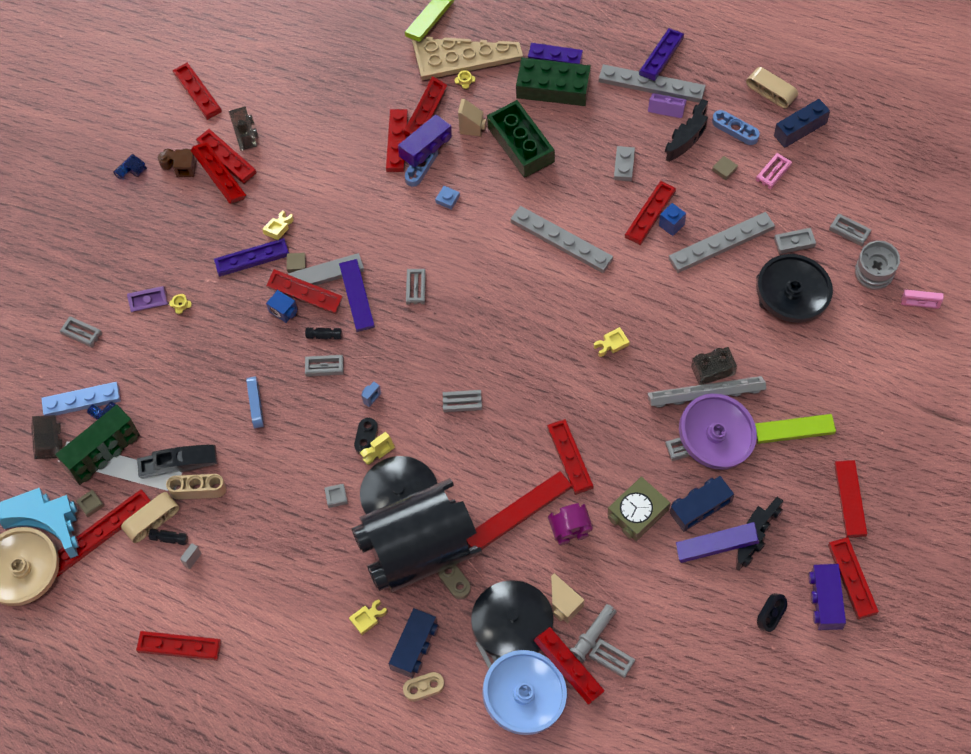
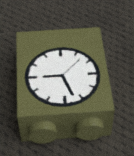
(638, 509)

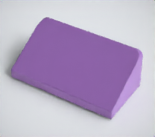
(667, 105)
(147, 298)

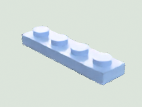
(80, 399)

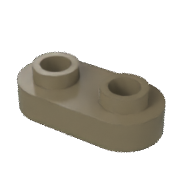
(454, 579)

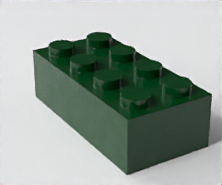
(553, 81)
(520, 138)
(98, 444)

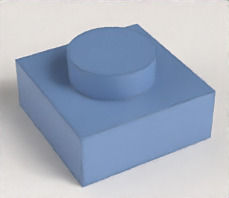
(447, 197)
(370, 394)

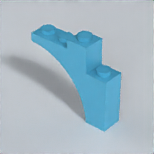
(37, 511)

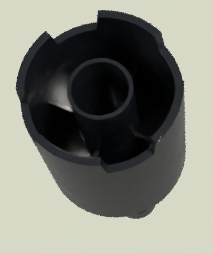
(416, 537)

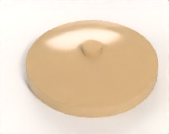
(26, 565)

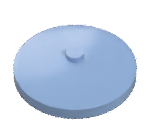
(524, 692)

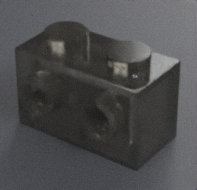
(242, 126)
(713, 365)
(45, 436)

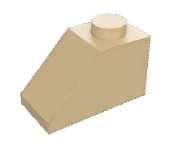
(470, 119)
(565, 600)

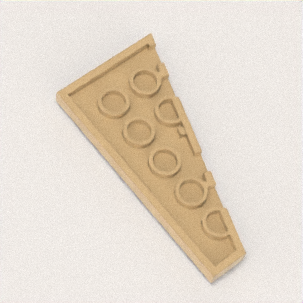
(455, 55)

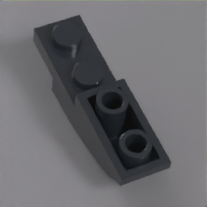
(688, 134)
(177, 459)
(762, 521)

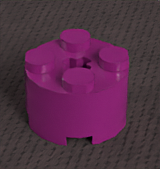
(570, 523)

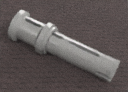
(588, 639)

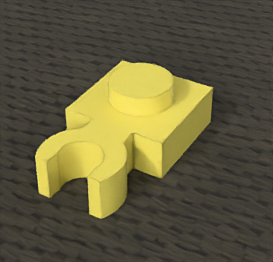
(277, 227)
(612, 341)
(379, 448)
(366, 618)

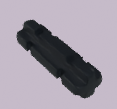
(323, 333)
(168, 536)

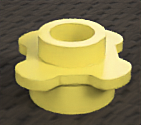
(464, 79)
(180, 298)

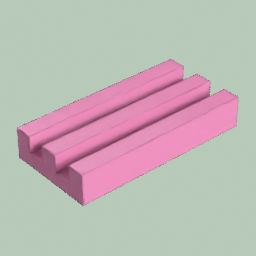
(765, 181)
(922, 299)

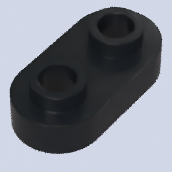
(365, 434)
(772, 612)

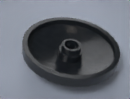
(794, 288)
(394, 480)
(510, 617)

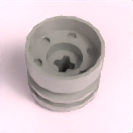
(877, 265)

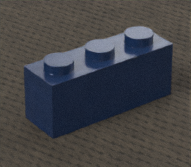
(801, 123)
(701, 503)
(413, 643)

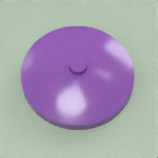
(717, 431)

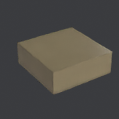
(725, 167)
(296, 262)
(90, 503)

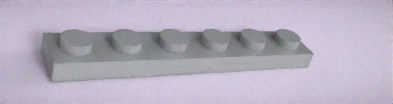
(662, 85)
(561, 239)
(721, 242)
(732, 388)

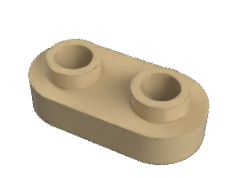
(423, 686)

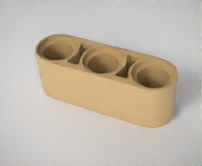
(772, 87)
(187, 482)
(149, 517)

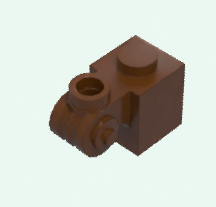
(181, 160)

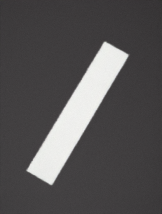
(127, 469)

